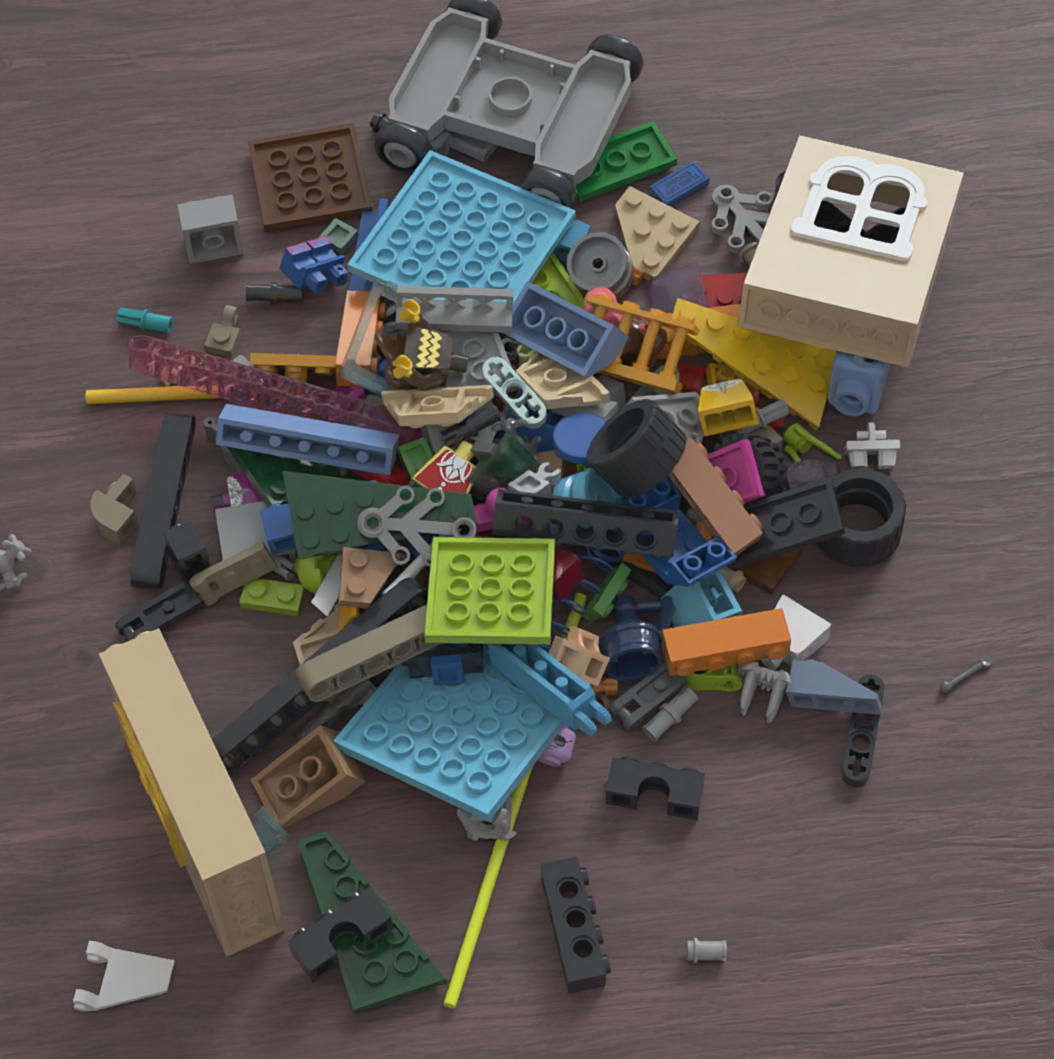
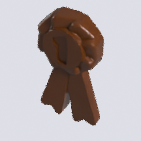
(391, 351)

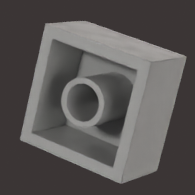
(210, 229)

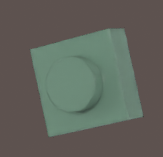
(341, 235)

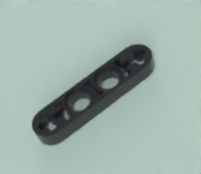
(862, 730)

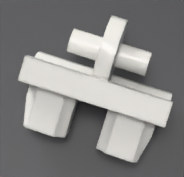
(884, 449)

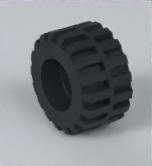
(767, 460)

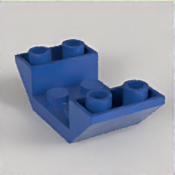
(693, 555)

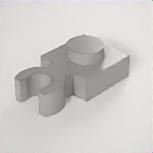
(536, 482)

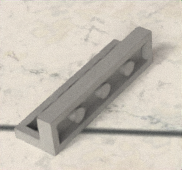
(455, 312)

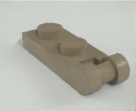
(233, 573)

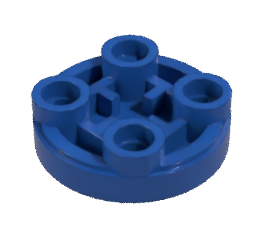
(574, 435)

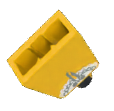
(726, 407)

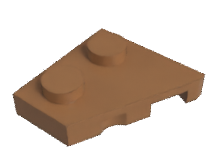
(364, 575)

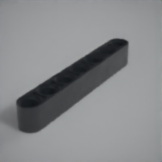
(162, 500)

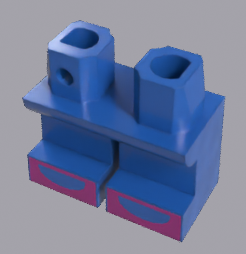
(314, 265)

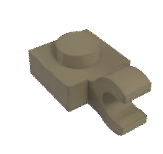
(224, 336)

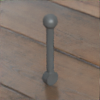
(985, 662)

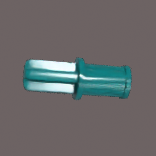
(145, 320)

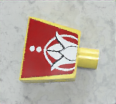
(447, 470)

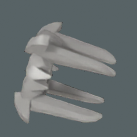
(766, 678)
(499, 828)

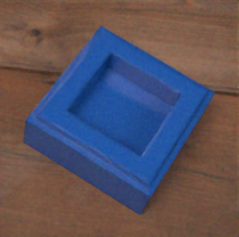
(447, 669)

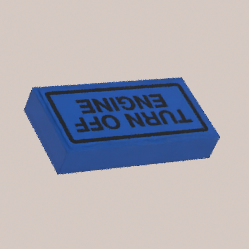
(680, 184)

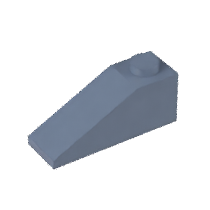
(824, 688)

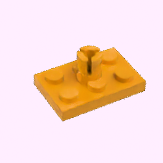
(295, 365)

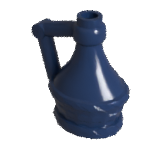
(634, 643)

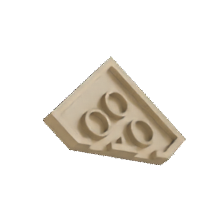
(652, 231)

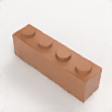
(713, 500)

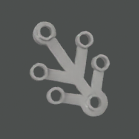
(744, 218)
(410, 524)

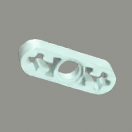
(515, 380)

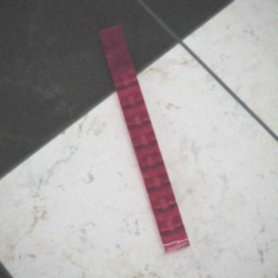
(257, 387)

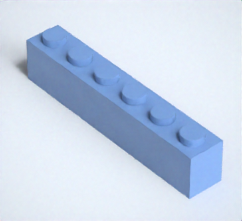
(307, 439)

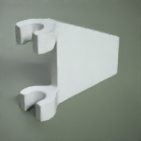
(126, 978)

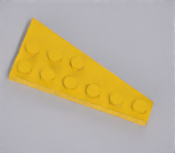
(767, 362)

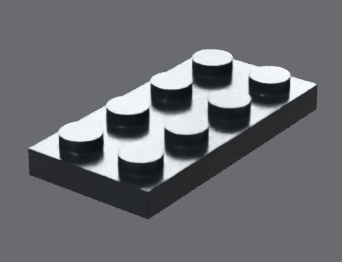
(793, 521)

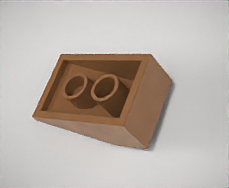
(307, 778)

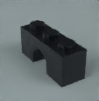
(632, 778)
(360, 916)

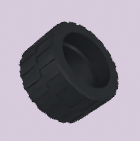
(636, 448)
(879, 493)

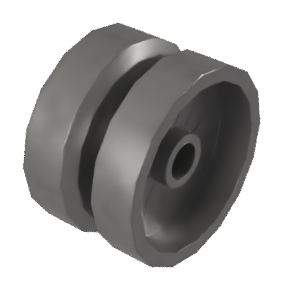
(600, 262)

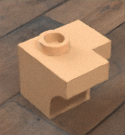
(580, 655)

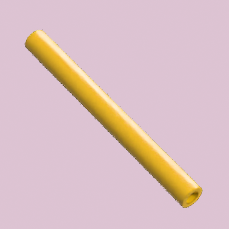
(144, 395)

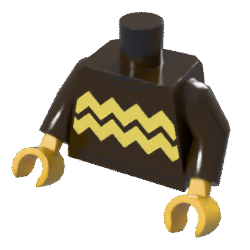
(426, 353)

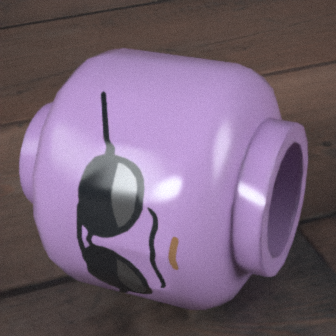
(560, 748)

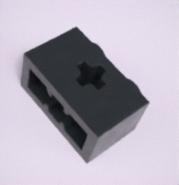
(186, 550)

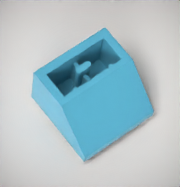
(703, 601)

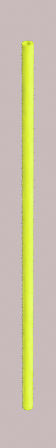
(493, 867)

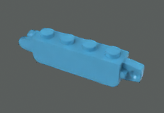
(549, 684)

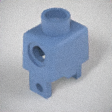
(856, 384)

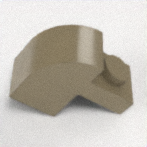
(111, 513)

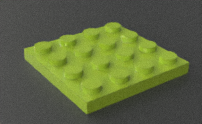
(490, 591)

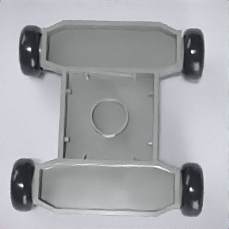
(509, 99)

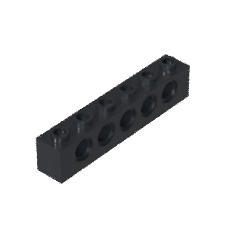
(598, 514)

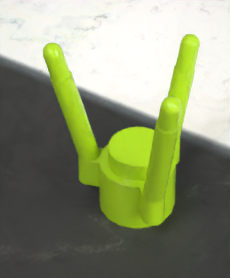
(801, 440)

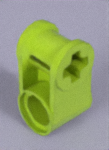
(716, 679)

